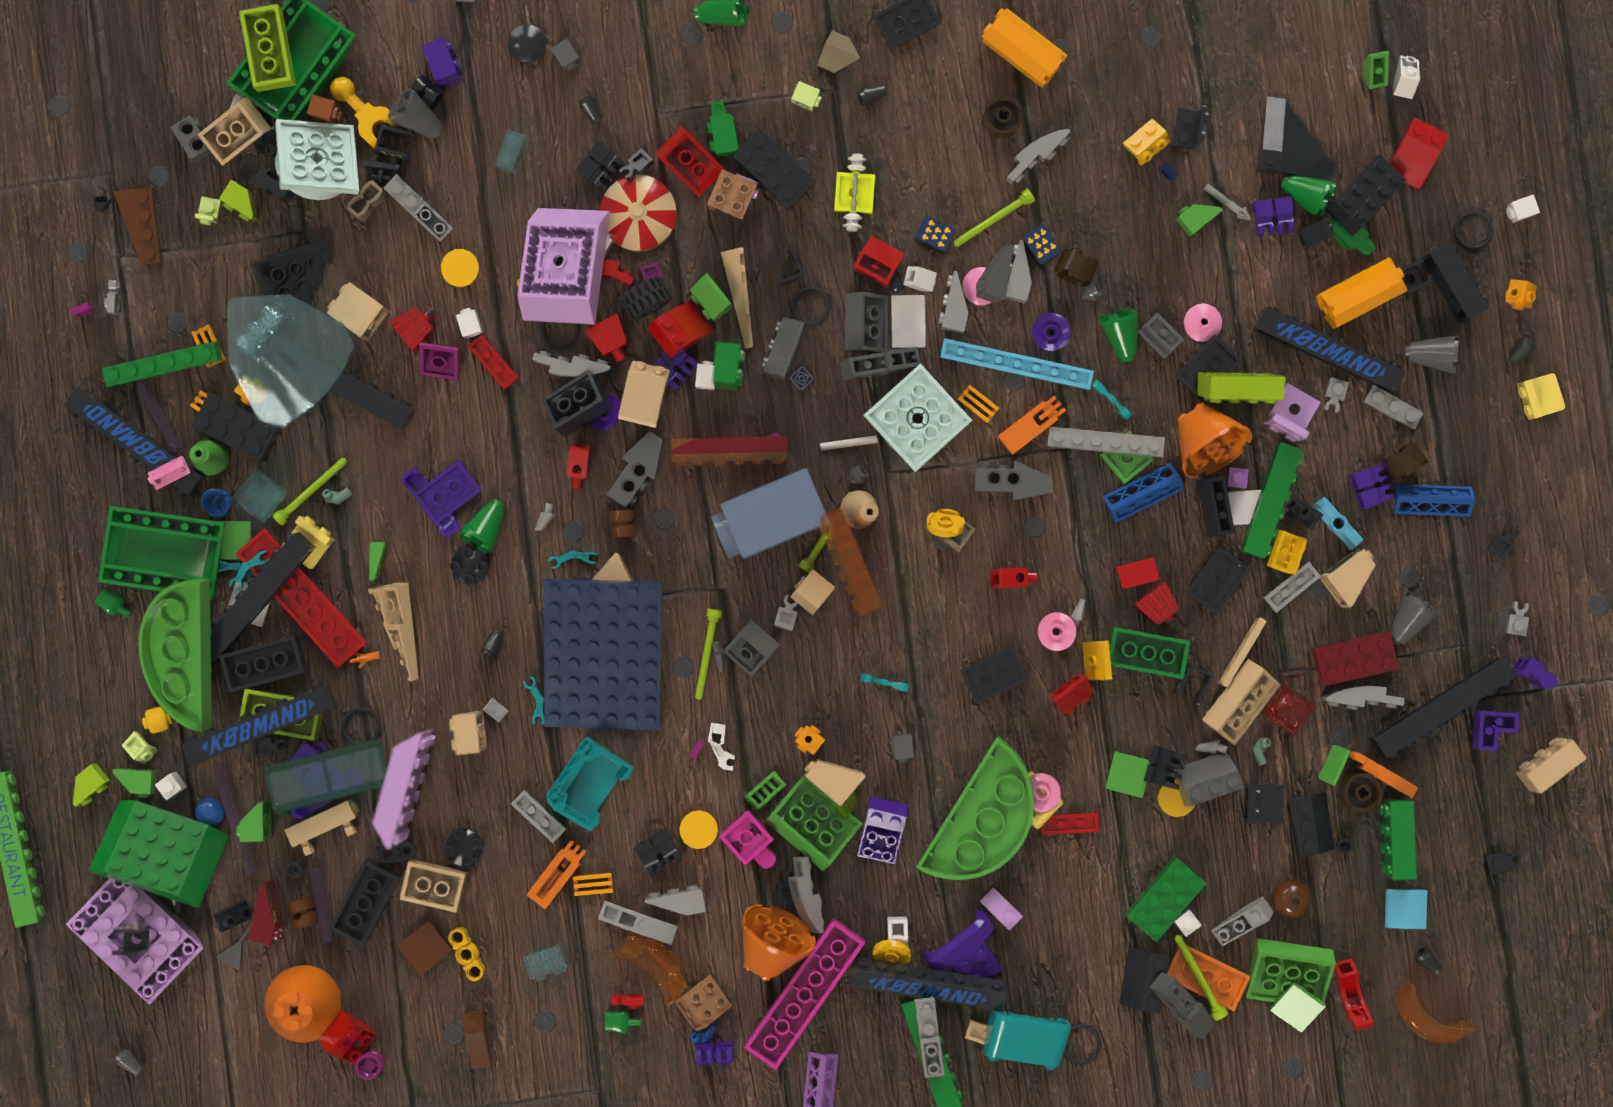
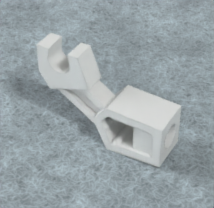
(717, 748)

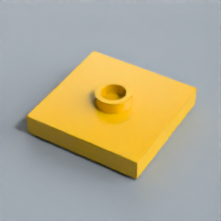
(1097, 660)

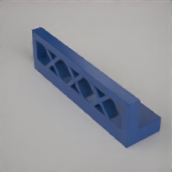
(1145, 495)
(1435, 496)

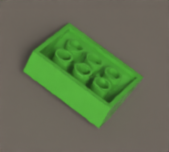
(811, 823)
(1280, 964)

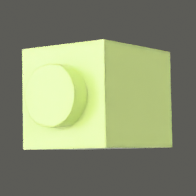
(806, 96)

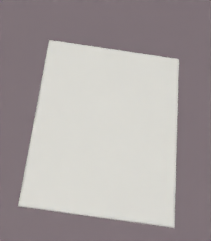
(908, 321)
(1243, 505)

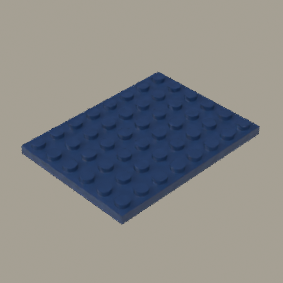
(602, 654)

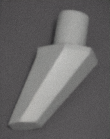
(545, 517)
(1078, 613)
(1212, 747)

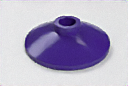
(1058, 325)
(609, 418)

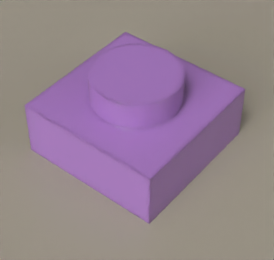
(1237, 477)

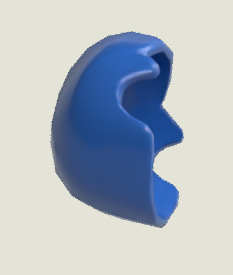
(216, 502)
(210, 811)

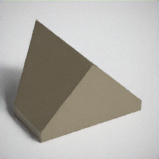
(837, 53)
(958, 542)

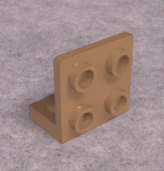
(731, 194)
(703, 1003)

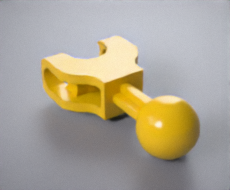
(367, 115)

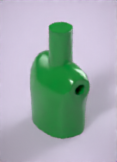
(112, 603)
(620, 1021)

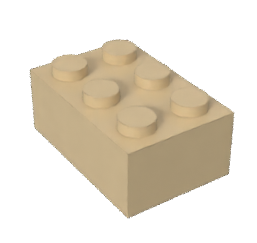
(234, 131)
(468, 732)
(1550, 764)
(433, 885)

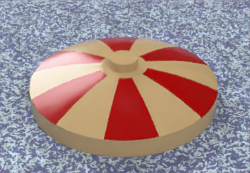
(640, 213)

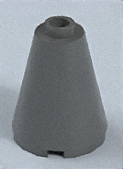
(415, 115)
(1435, 353)
(1411, 618)

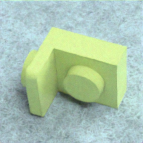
(209, 211)
(139, 748)

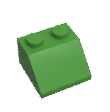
(710, 298)
(256, 824)

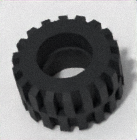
(645, 298)

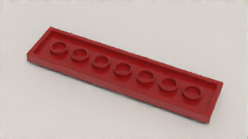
(308, 605)

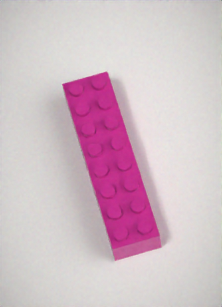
(804, 993)

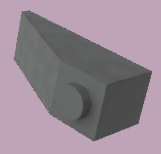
(994, 279)

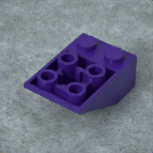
(882, 830)

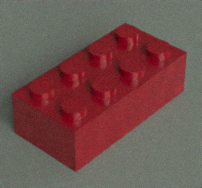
(1354, 658)

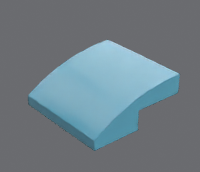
(1406, 909)

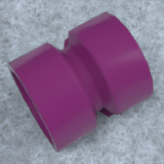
(370, 1064)

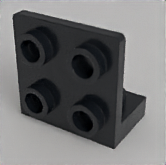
(1189, 128)
(1263, 803)

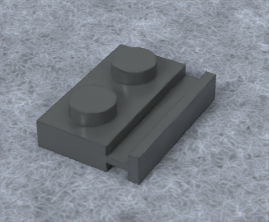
(1160, 335)

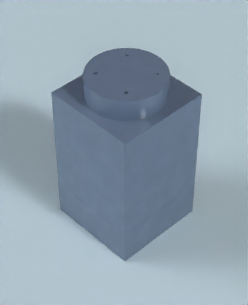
(769, 515)

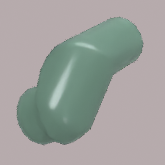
(336, 497)
(1259, 750)

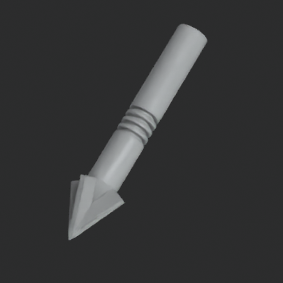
(1242, 213)

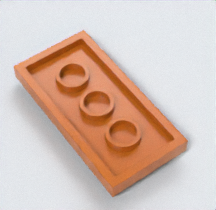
(1224, 981)

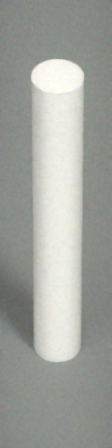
(848, 443)

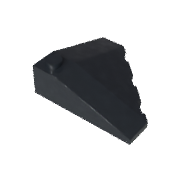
(1288, 146)
(292, 270)

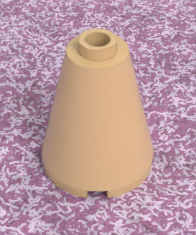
(859, 509)

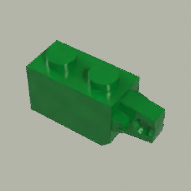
(723, 131)
(1359, 241)

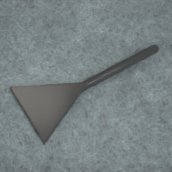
(232, 955)

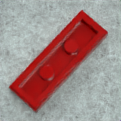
(493, 362)
(1071, 823)

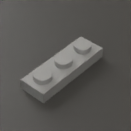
(1393, 407)
(1291, 587)
(538, 816)

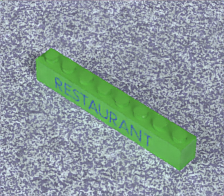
(17, 858)

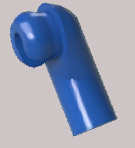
(705, 1035)

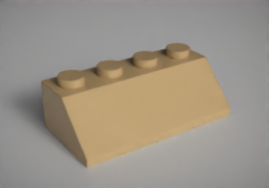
(1241, 702)

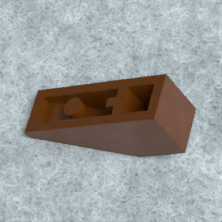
(476, 1038)

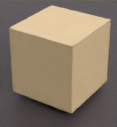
(812, 591)

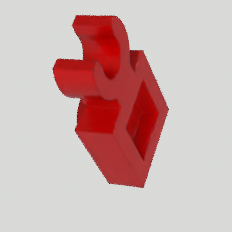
(634, 1001)

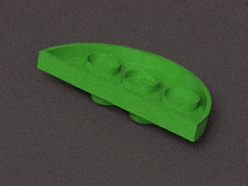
(178, 652)
(986, 820)

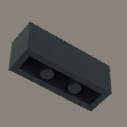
(1215, 506)

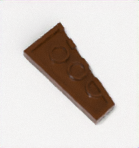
(141, 221)

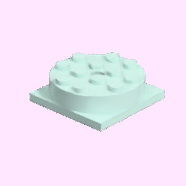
(316, 159)
(917, 395)

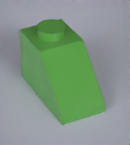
(1376, 69)
(1196, 217)
(137, 780)

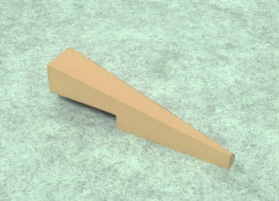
(736, 275)
(395, 606)

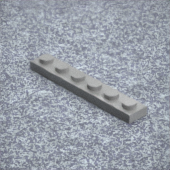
(1106, 442)

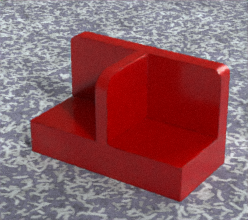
(1137, 573)

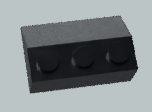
(576, 404)
(1310, 824)
(1140, 972)

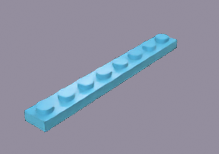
(1016, 364)

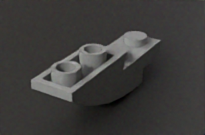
(1042, 149)
(418, 208)
(578, 366)
(1356, 696)
(805, 901)
(638, 922)
(929, 1037)

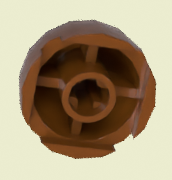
(1291, 898)

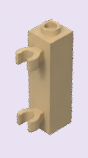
(321, 823)

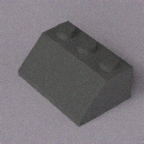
(866, 322)
(783, 348)
(1208, 779)

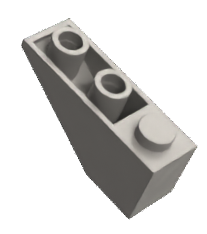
(1019, 275)
(956, 311)
(683, 902)
(1243, 921)

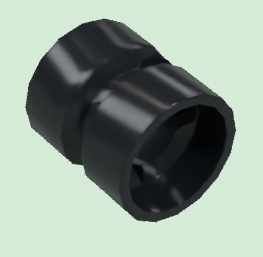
(427, 92)

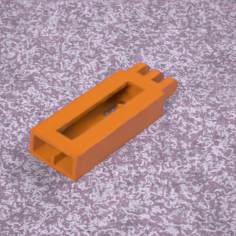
(1026, 427)
(1384, 775)
(554, 879)

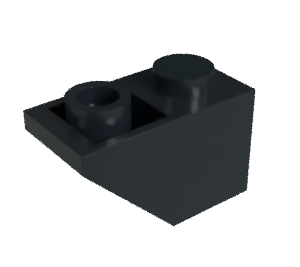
(1315, 234)

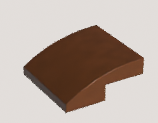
(424, 948)

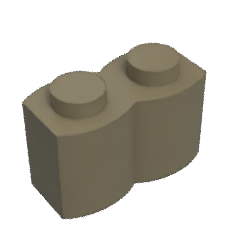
(364, 203)

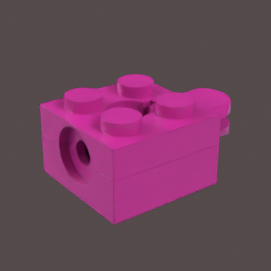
(749, 840)

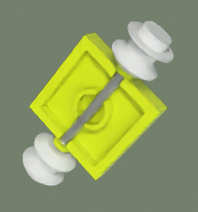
(854, 192)

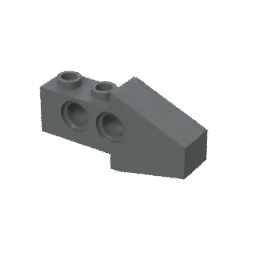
(880, 363)
(646, 454)
(1029, 484)
(1182, 1005)

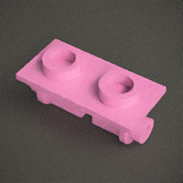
(168, 473)

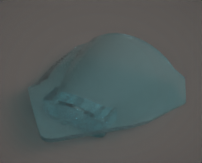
(284, 354)

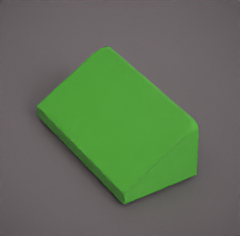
(1334, 765)

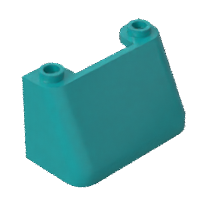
(587, 783)
(1026, 1039)

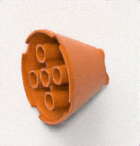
(1209, 440)
(773, 940)
(302, 1003)

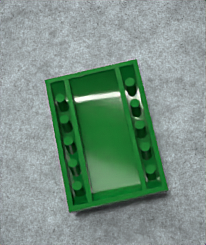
(317, 53)
(159, 549)
(159, 852)

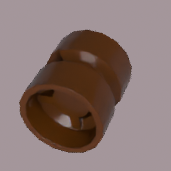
(622, 524)
(302, 912)

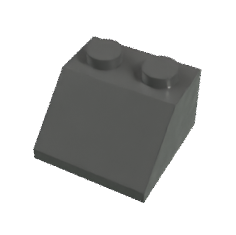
(751, 648)

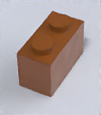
(324, 110)

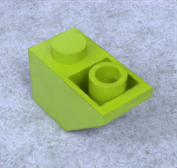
(240, 199)
(89, 782)

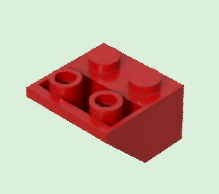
(878, 261)
(347, 1037)

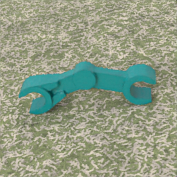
(1099, 387)
(571, 555)
(233, 566)
(245, 566)
(897, 685)
(539, 700)

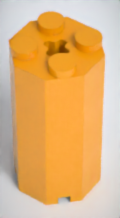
(1023, 47)
(1361, 293)

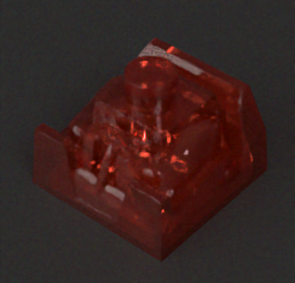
(1288, 710)

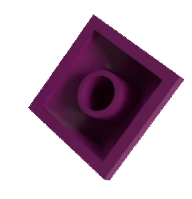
(440, 361)

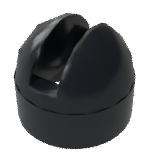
(101, 203)
(896, 287)
(1344, 848)

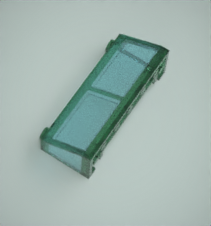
(326, 777)

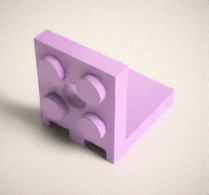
(1286, 423)

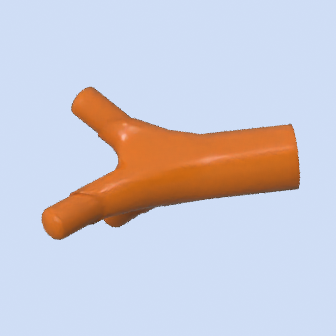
(363, 658)

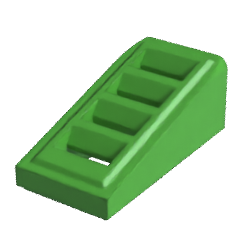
(376, 558)
(751, 800)

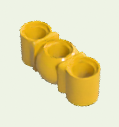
(468, 963)

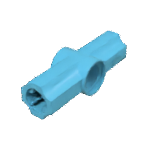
(1346, 532)

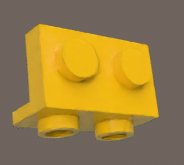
(1147, 141)
(1287, 552)

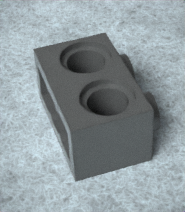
(190, 140)

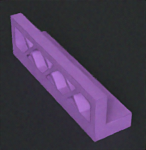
(825, 1077)

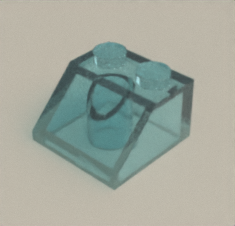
(260, 495)

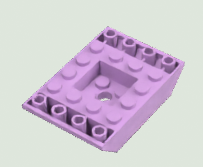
(564, 291)
(401, 788)
(170, 938)

